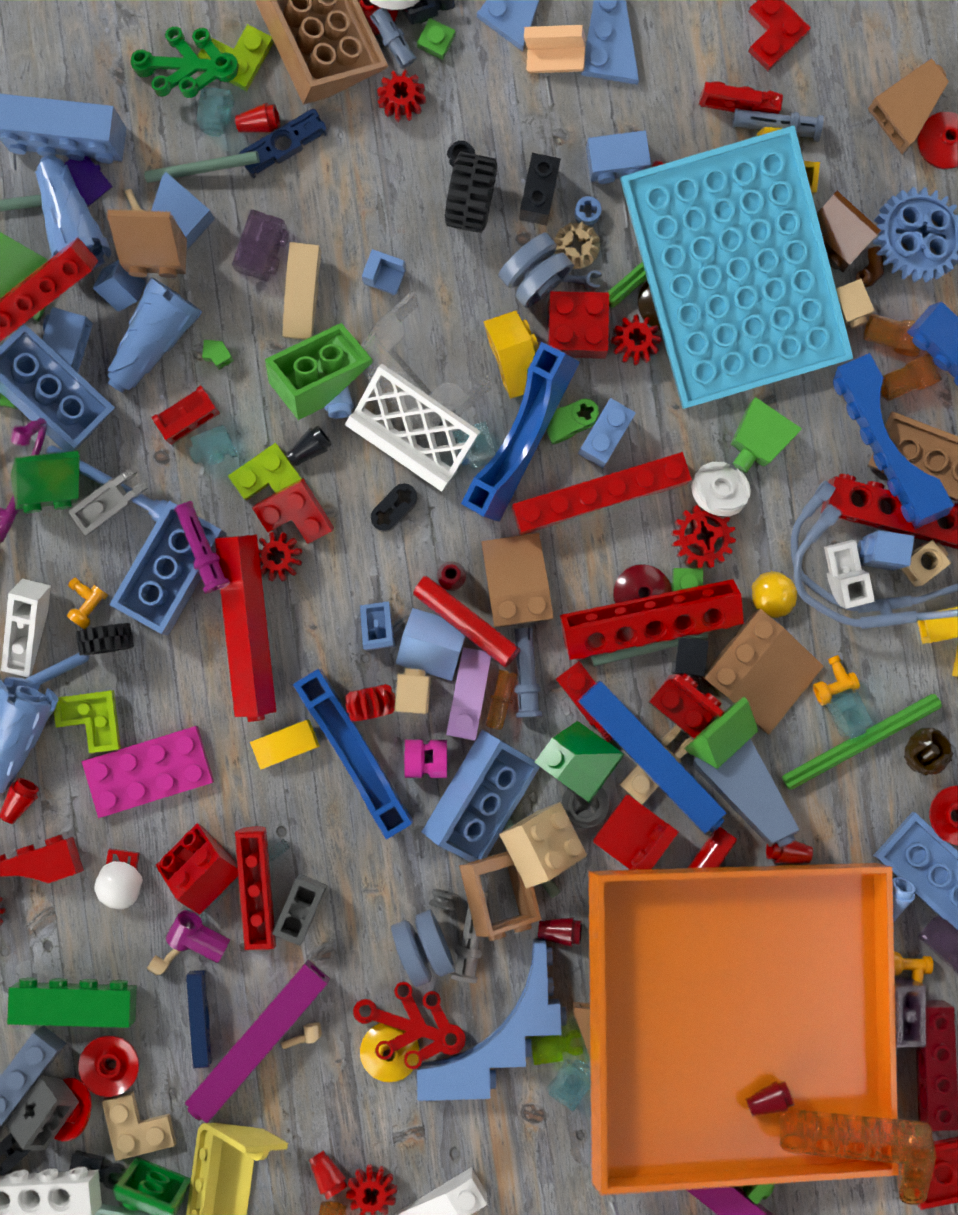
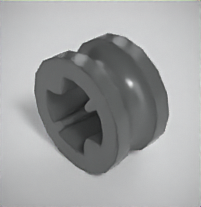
(443, 899)

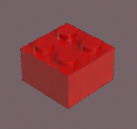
(579, 323)

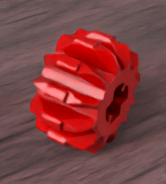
(401, 105)
(628, 346)
(284, 548)
(370, 702)
(371, 1180)

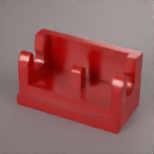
(185, 415)

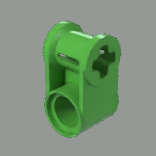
(566, 422)

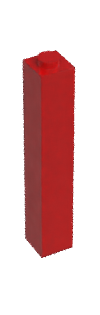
(246, 628)

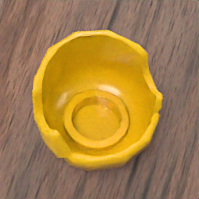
(774, 594)

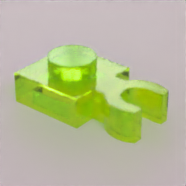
(550, 1047)

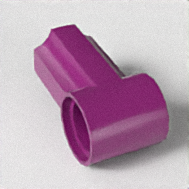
(189, 933)

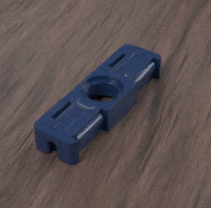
(300, 132)
(199, 1019)

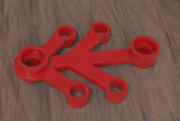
(414, 1027)

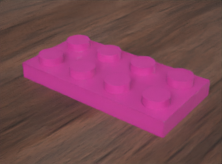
(147, 771)

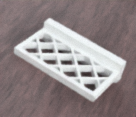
(405, 448)

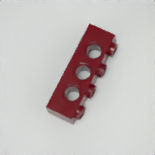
(938, 1069)

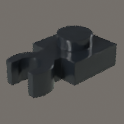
(427, 9)
(96, 1162)

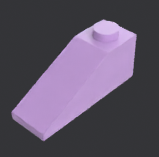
(469, 694)

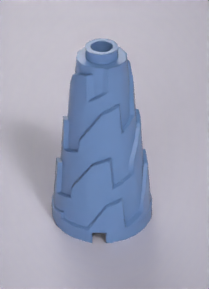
(67, 211)
(152, 330)
(21, 723)

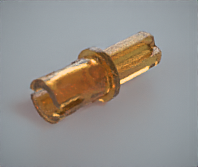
(500, 699)

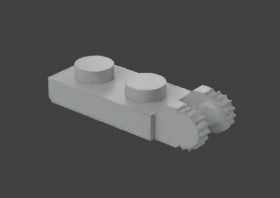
(106, 502)

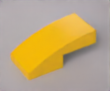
(284, 744)

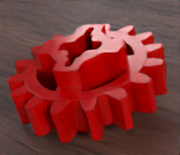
(706, 550)

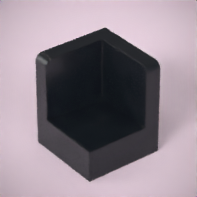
(691, 657)

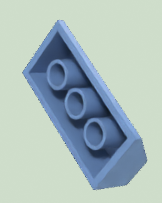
(50, 389)
(462, 817)

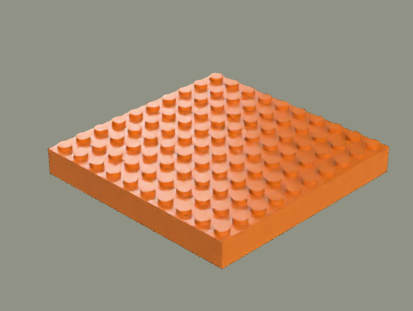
(717, 991)

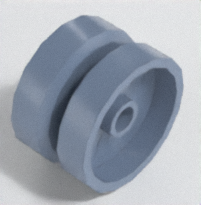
(535, 269)
(418, 950)

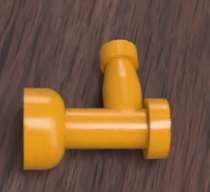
(92, 597)
(844, 682)
(918, 966)

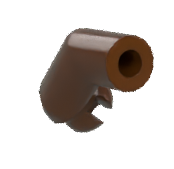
(873, 270)

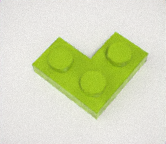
(249, 52)
(265, 469)
(97, 713)

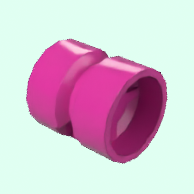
(415, 759)

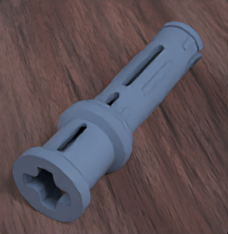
(805, 126)
(527, 687)

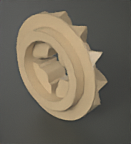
(583, 233)

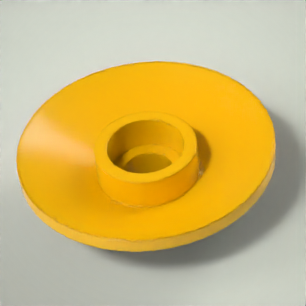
(390, 1069)

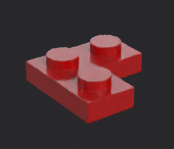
(783, 31)
(295, 504)

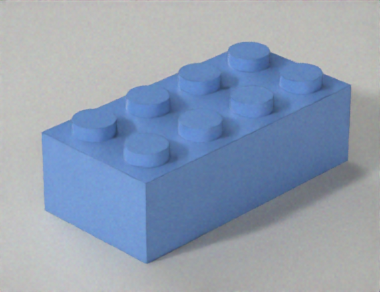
(61, 128)
(162, 574)

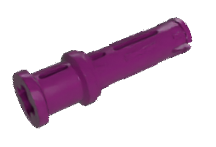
(206, 560)

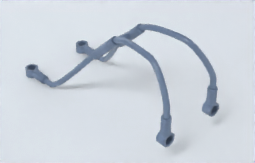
(885, 606)

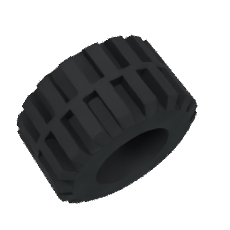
(470, 192)

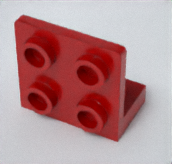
(685, 704)
(635, 835)

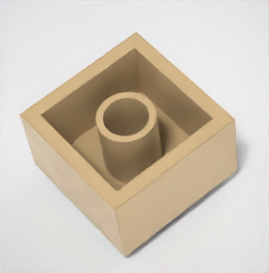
(543, 845)

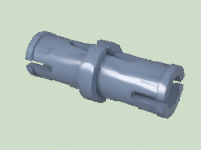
(393, 37)

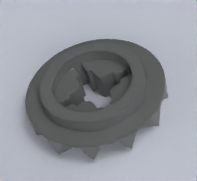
(585, 818)

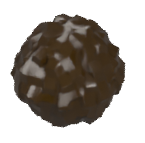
(928, 751)

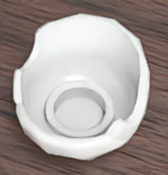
(118, 885)

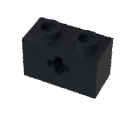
(539, 189)

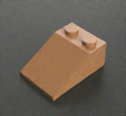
(148, 242)
(517, 580)

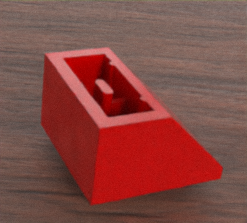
(197, 869)

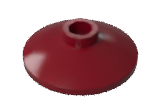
(640, 576)

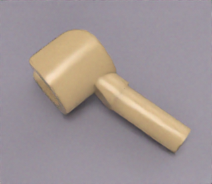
(132, 200)
(159, 966)
(311, 1034)

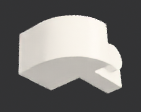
(846, 578)

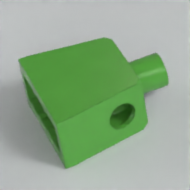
(761, 435)

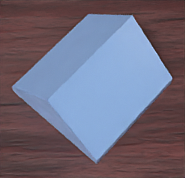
(430, 645)

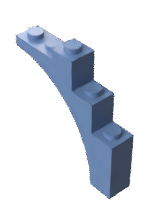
(469, 1073)

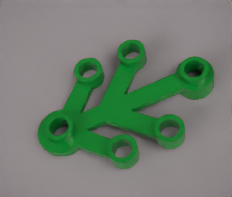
(219, 66)

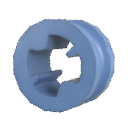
(594, 205)

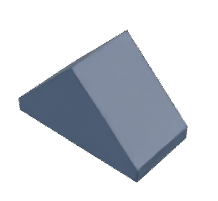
(377, 626)

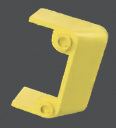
(225, 1167)

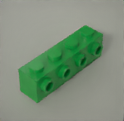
(72, 1003)

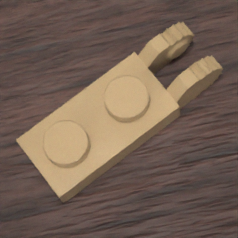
(638, 783)

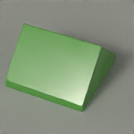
(724, 735)

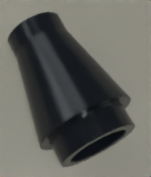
(310, 445)

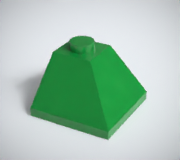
(580, 760)

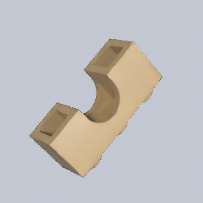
(413, 692)

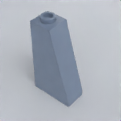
(752, 794)

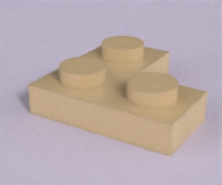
(129, 1134)

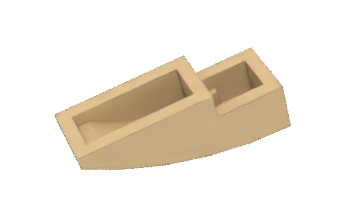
(301, 290)

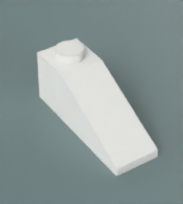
(24, 626)
(456, 1197)

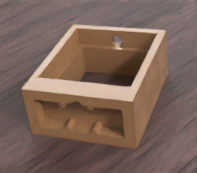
(525, 898)

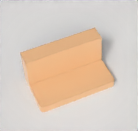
(555, 48)

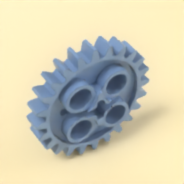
(918, 234)

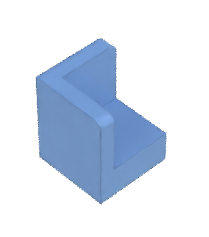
(384, 272)
(118, 286)

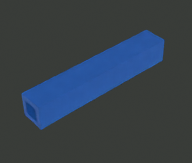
(652, 758)

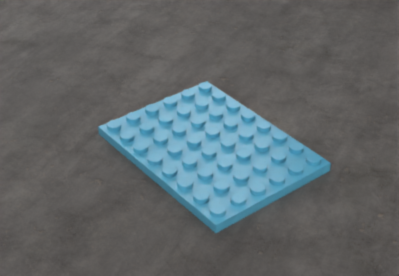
(737, 267)

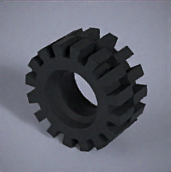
(104, 639)

